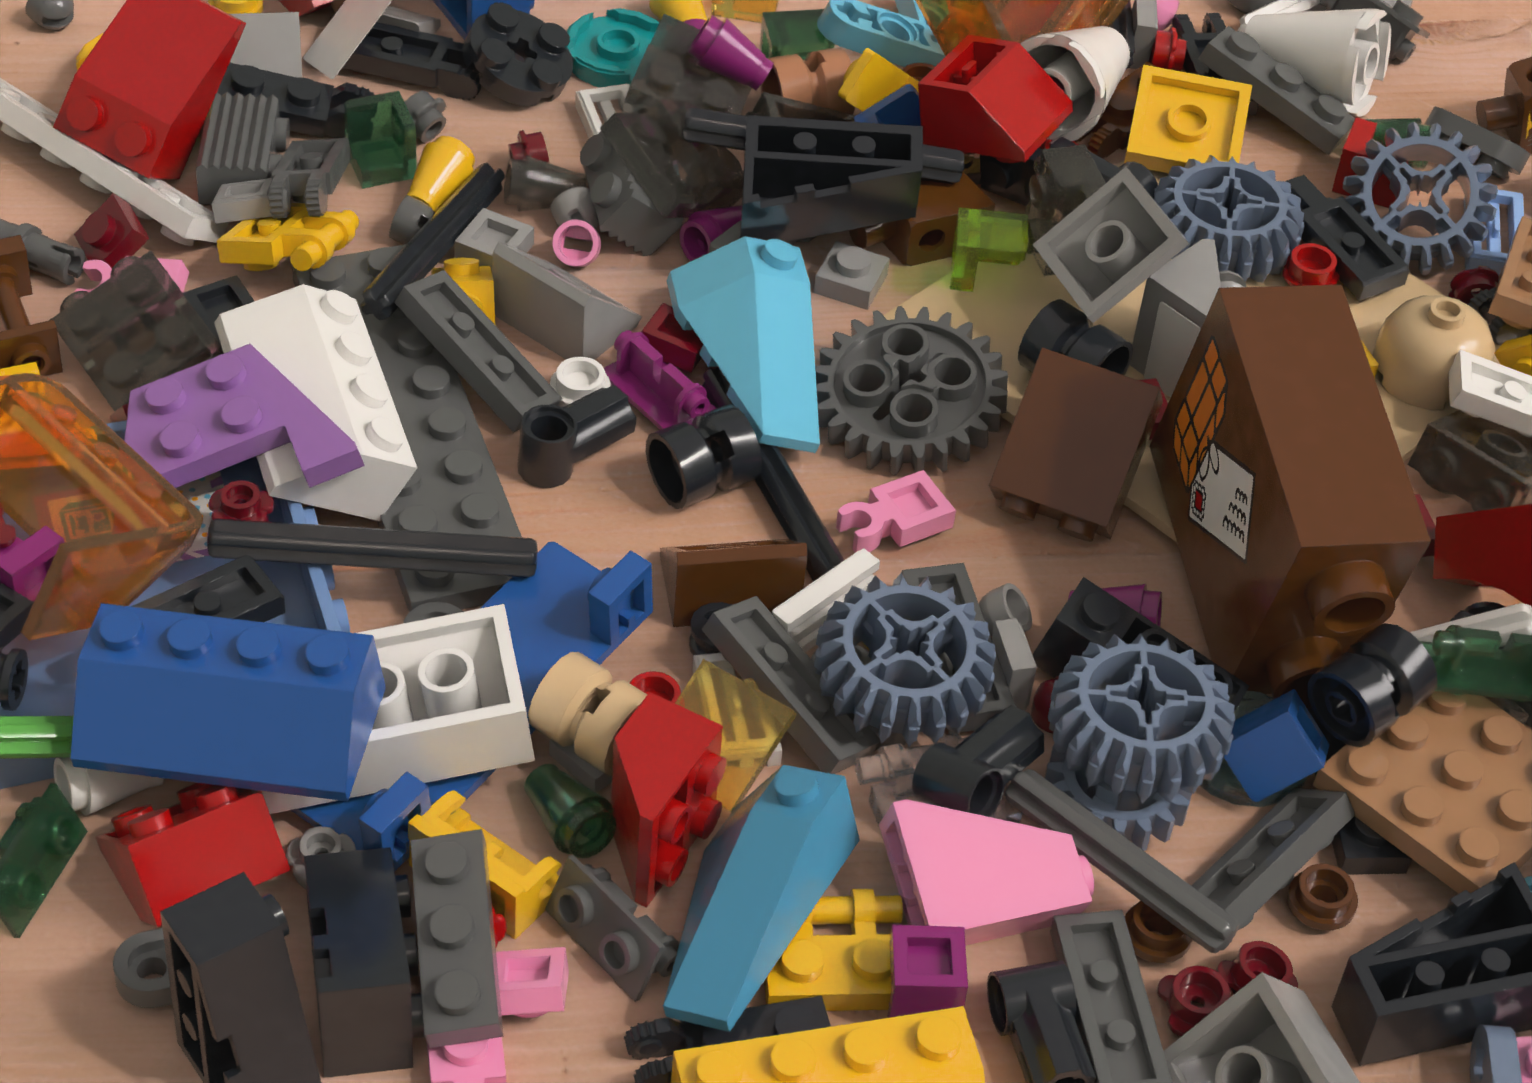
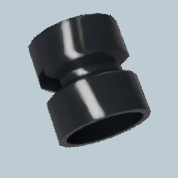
(1071, 333)
(707, 455)
(1372, 685)

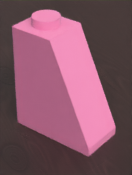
(982, 871)

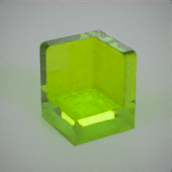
(985, 238)

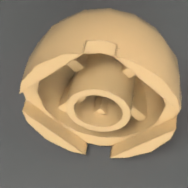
(1421, 345)

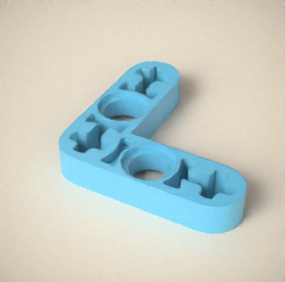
(894, 36)

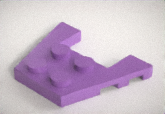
(229, 414)

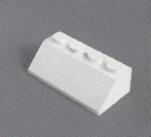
(328, 355)
(446, 705)

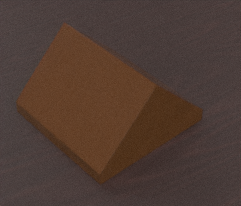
(731, 574)

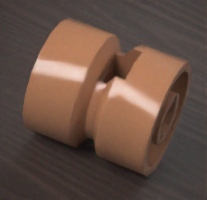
(811, 80)

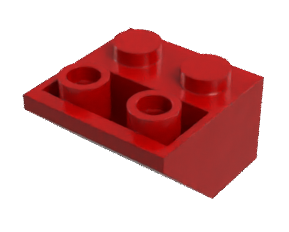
(990, 101)
(663, 791)
(191, 846)

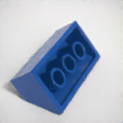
(225, 701)

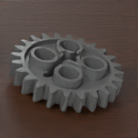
(910, 390)

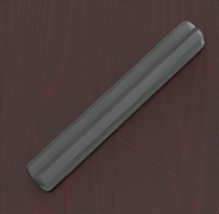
(1123, 861)

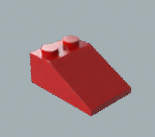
(151, 83)

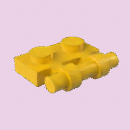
(305, 239)
(844, 969)

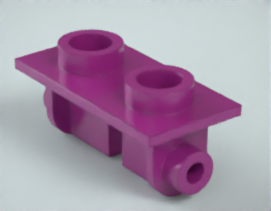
(653, 386)

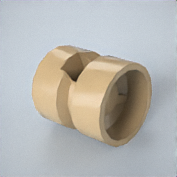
(583, 708)

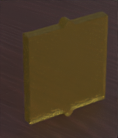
(750, 724)

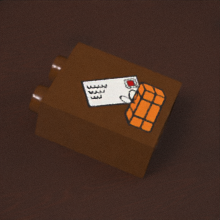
(1285, 485)

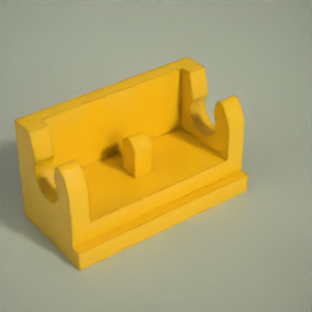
(516, 884)

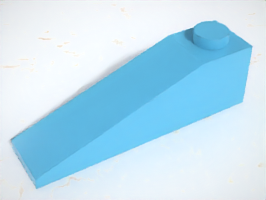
(757, 327)

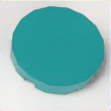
(610, 47)

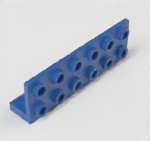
(553, 613)

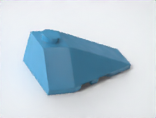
(757, 891)

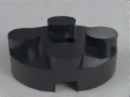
(507, 31)

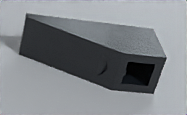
(1095, 618)

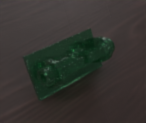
(1473, 665)
(35, 855)

